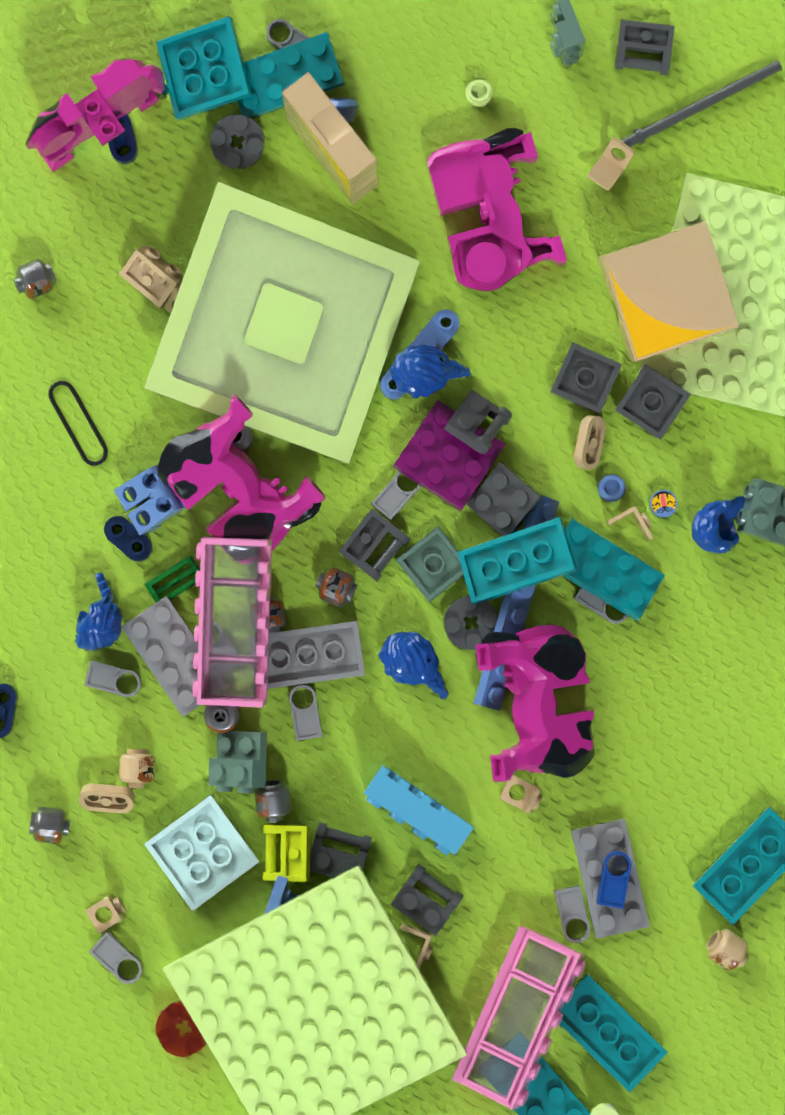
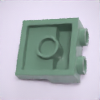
(567, 35)
(763, 511)
(239, 762)

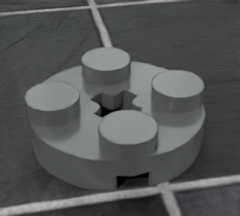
(252, 145)
(455, 624)

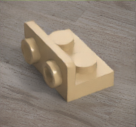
(151, 274)

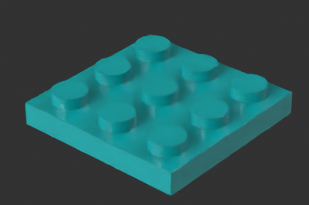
(204, 68)

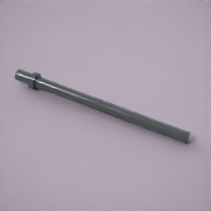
(640, 135)

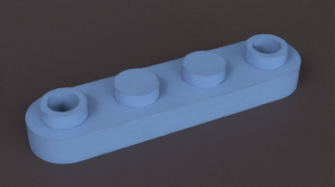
(432, 335)

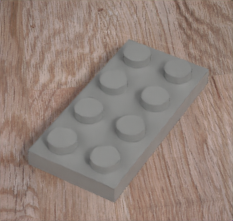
(167, 650)
(314, 655)
(591, 847)

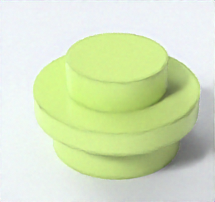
(478, 93)

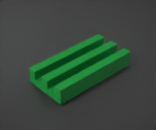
(154, 593)

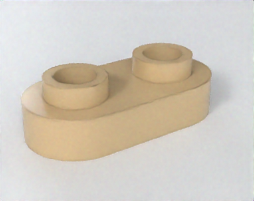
(589, 442)
(106, 798)

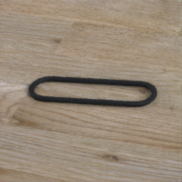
(68, 428)

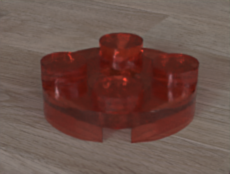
(170, 1036)

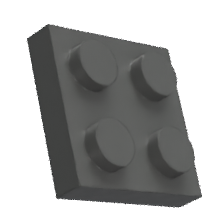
(585, 378)
(653, 401)
(504, 500)

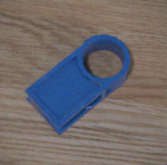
(613, 887)

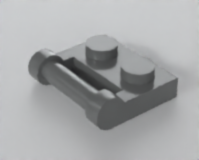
(644, 38)
(470, 417)
(367, 538)
(332, 861)
(420, 906)

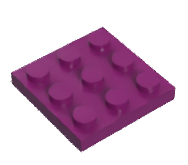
(443, 461)

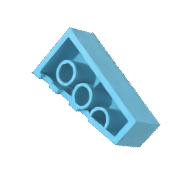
(419, 810)

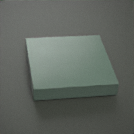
(432, 564)

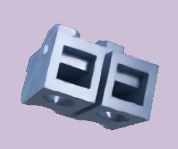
(151, 500)

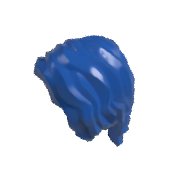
(424, 370)
(714, 525)
(103, 622)
(412, 661)

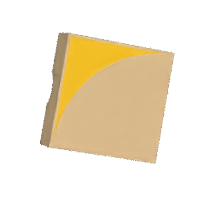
(330, 138)
(668, 291)

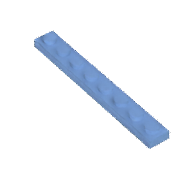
(512, 617)

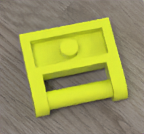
(294, 852)

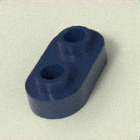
(125, 139)
(127, 539)
(8, 709)

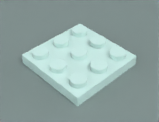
(202, 852)

